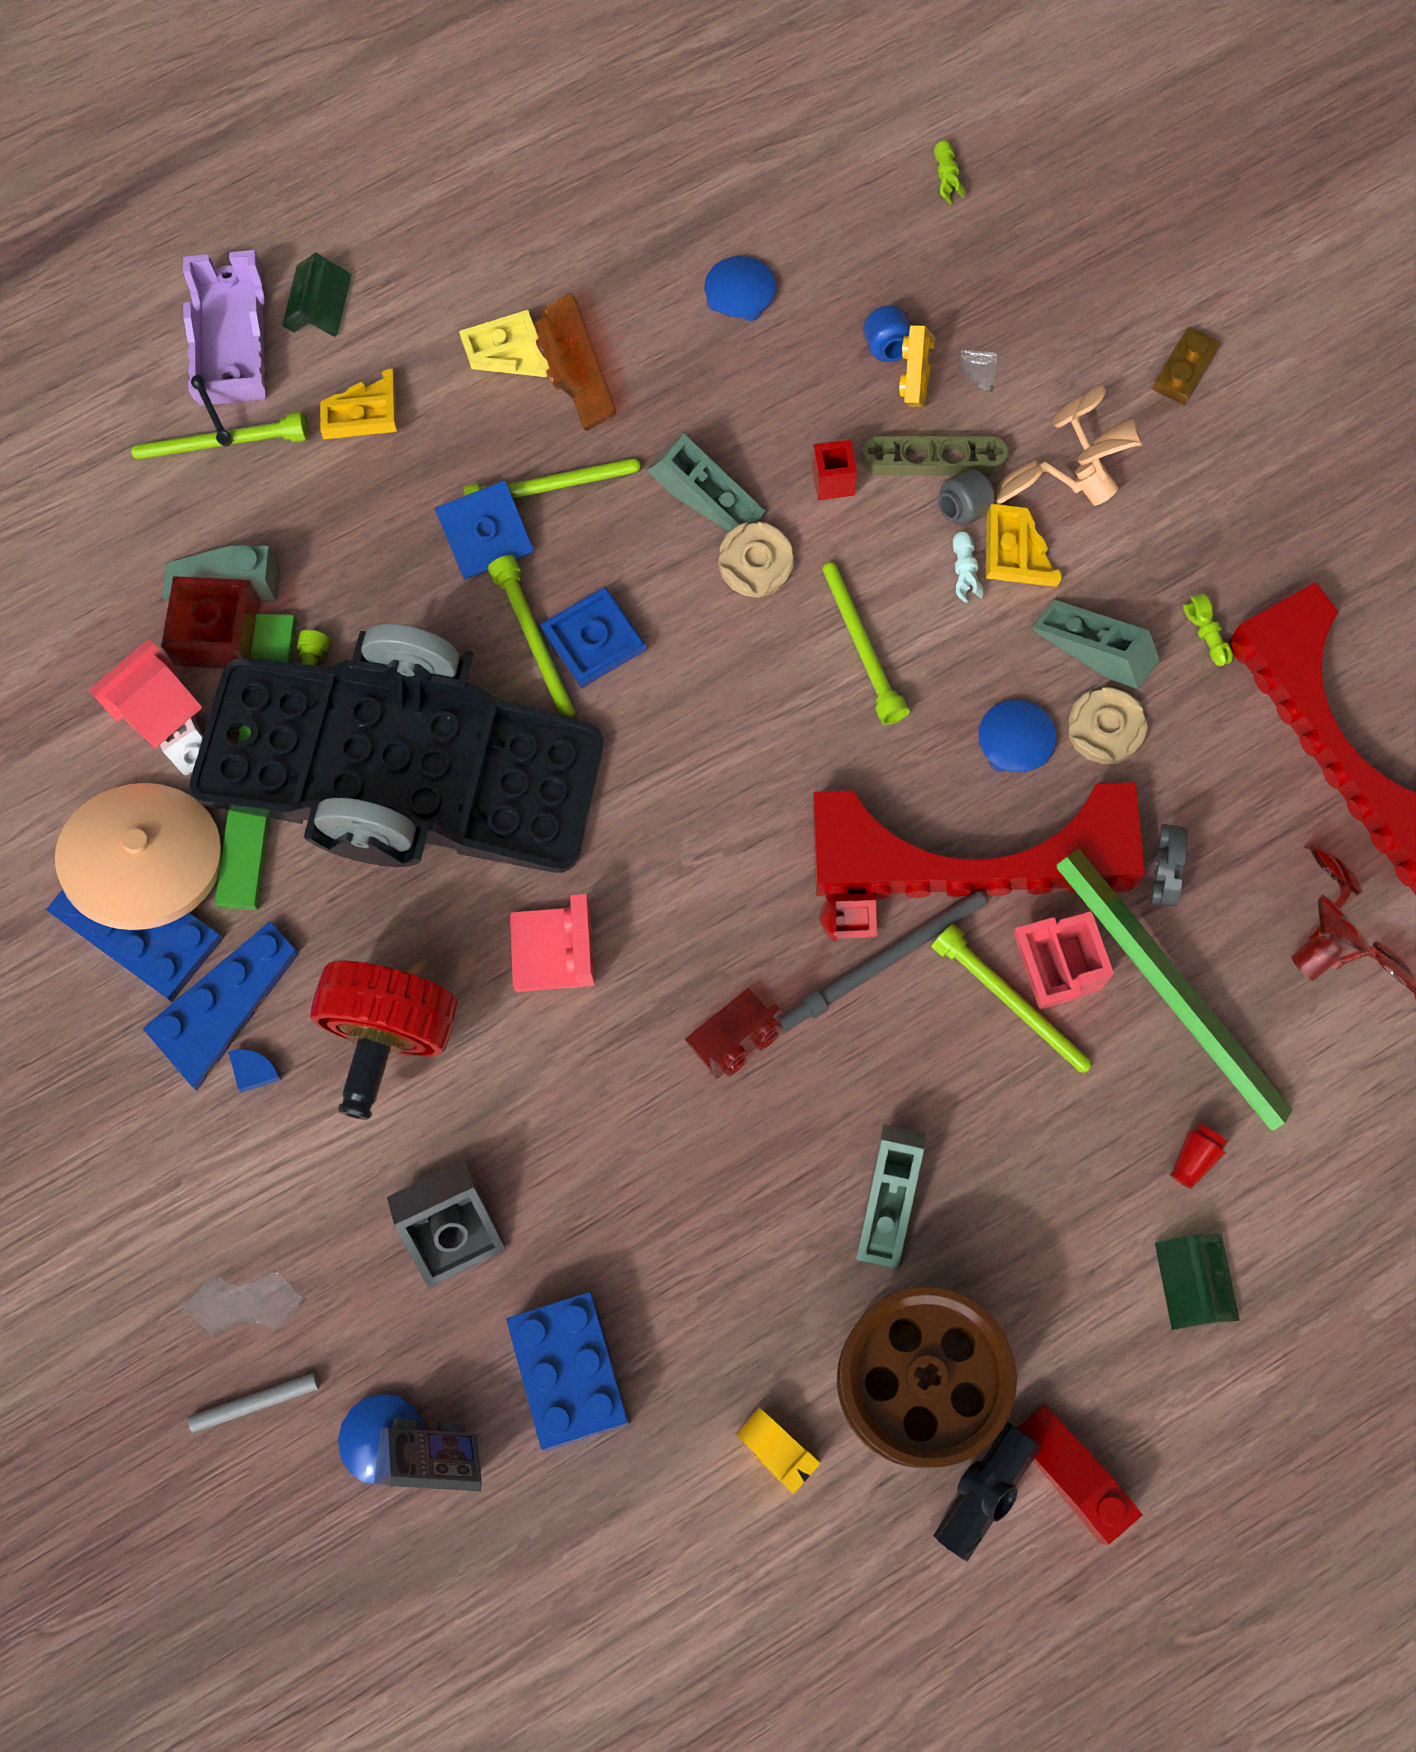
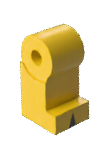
(777, 1450)

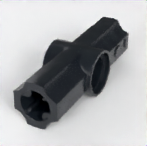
(987, 1491)

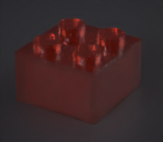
(209, 621)

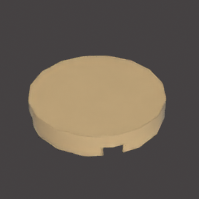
(755, 559)
(1107, 725)

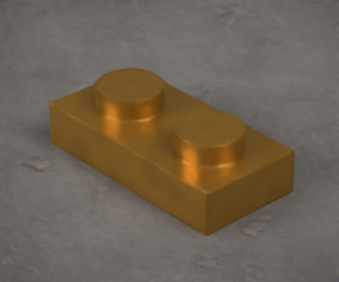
(1186, 365)

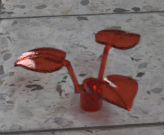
(1323, 947)

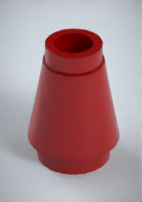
(1198, 1155)

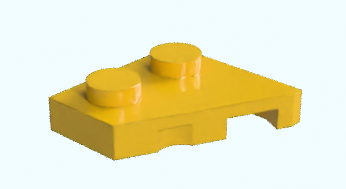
(361, 409)
(1016, 549)

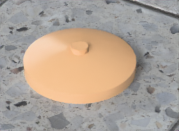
(138, 856)

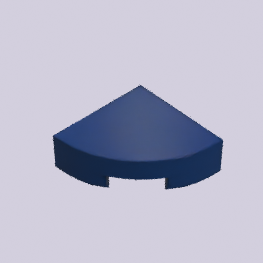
(252, 1069)

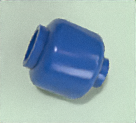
(885, 332)

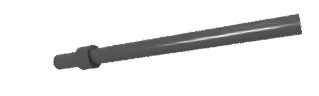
(817, 1002)

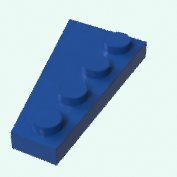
(210, 1013)

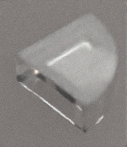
(979, 367)

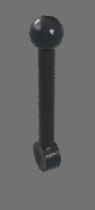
(223, 437)

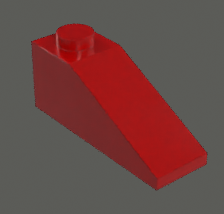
(1080, 1478)

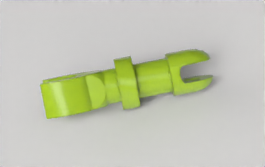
(947, 170)
(1202, 616)

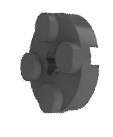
(1169, 865)

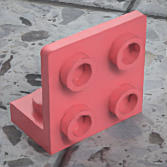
(553, 947)

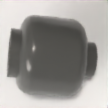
(966, 497)

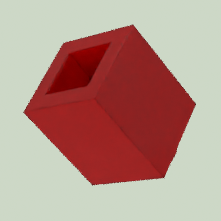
(834, 469)

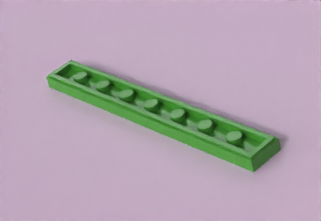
(246, 833)
(1175, 990)

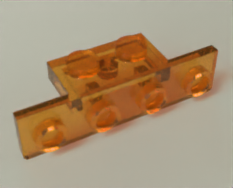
(573, 361)

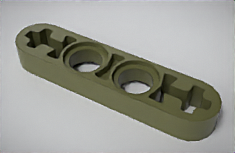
(933, 448)

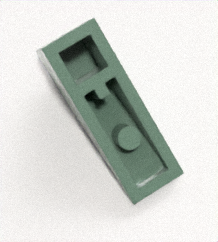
(703, 485)
(230, 562)
(1100, 642)
(891, 1196)

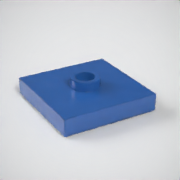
(483, 529)
(593, 637)

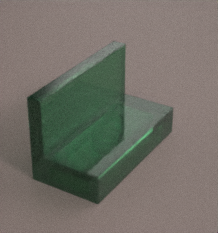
(317, 295)
(1196, 1281)

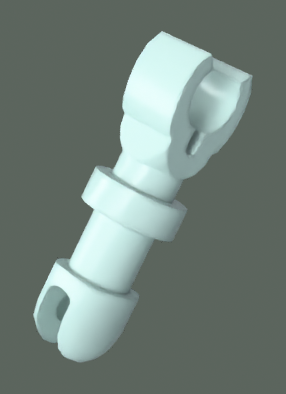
(966, 566)

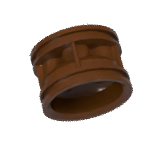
(988, 1368)

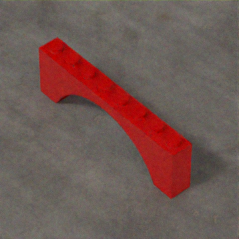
(1286, 656)
(864, 858)

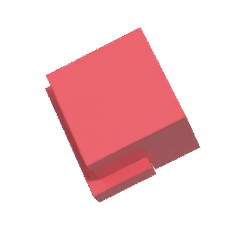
(146, 694)
(1063, 958)

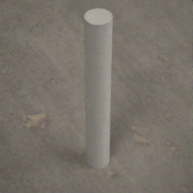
(253, 1402)

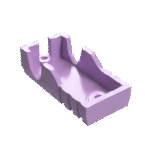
(226, 327)

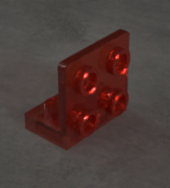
(735, 1033)

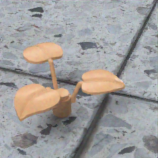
(1091, 474)

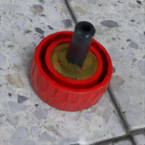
(383, 1015)

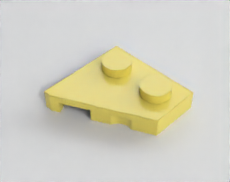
(505, 346)

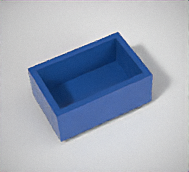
(567, 1371)

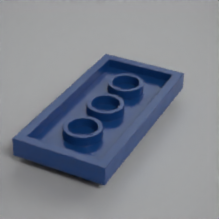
(158, 956)

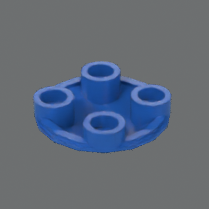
(740, 287)
(1017, 736)
(361, 1431)

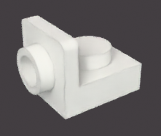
(183, 746)

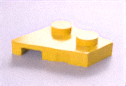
(915, 382)

